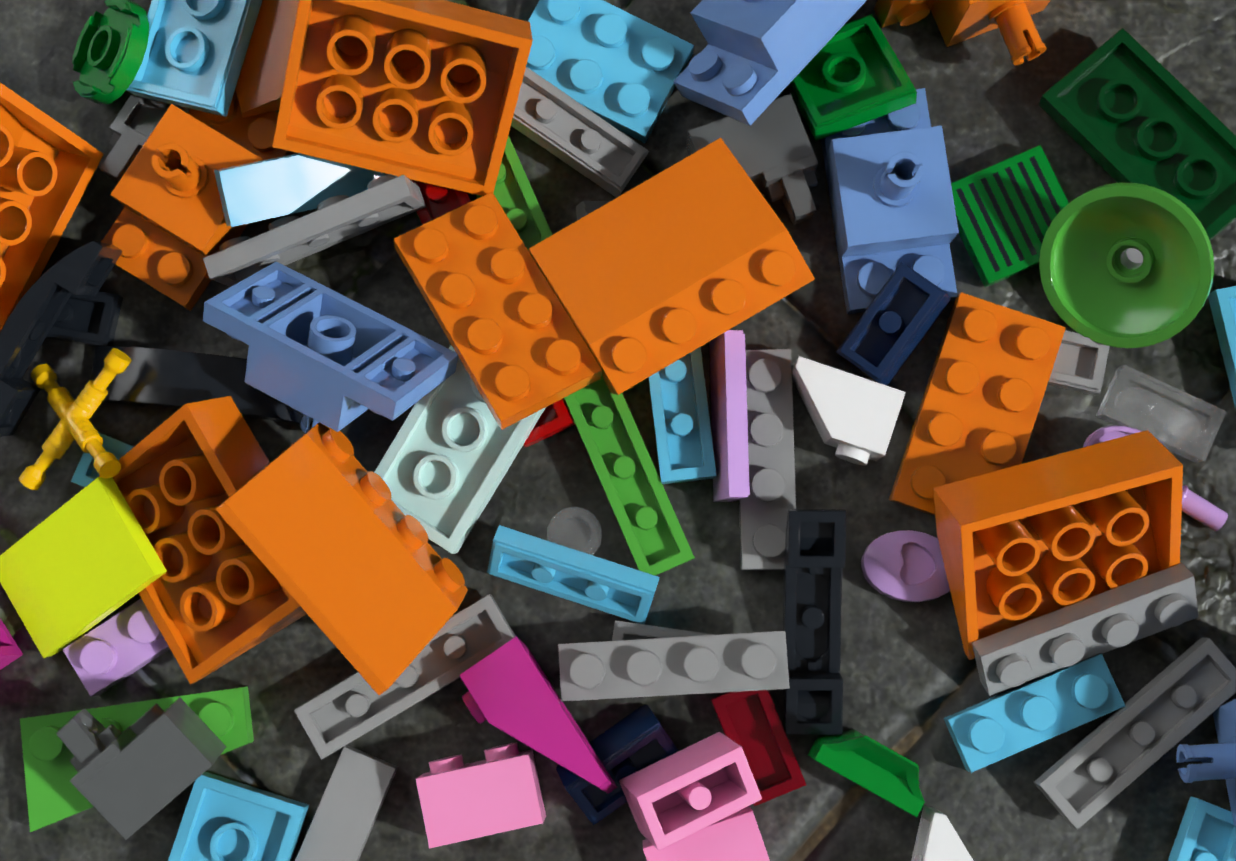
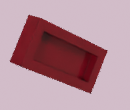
(755, 725)

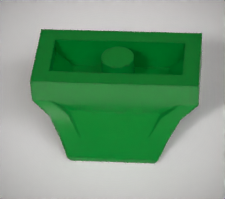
(871, 767)

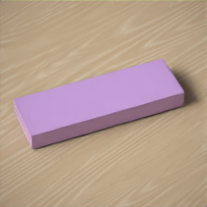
(729, 416)

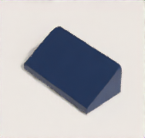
(893, 324)
(623, 751)

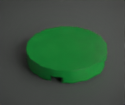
(110, 51)

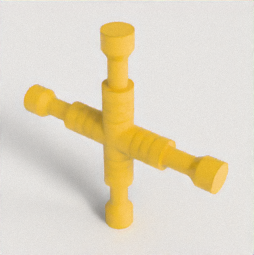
(75, 420)

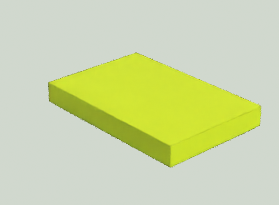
(78, 566)

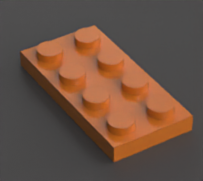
(497, 310)
(977, 399)

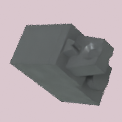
(771, 152)
(143, 767)

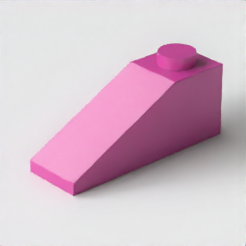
(521, 701)

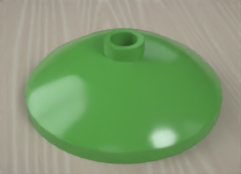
(1105, 292)

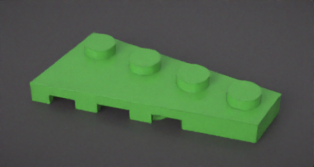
(47, 758)

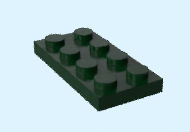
(1148, 129)

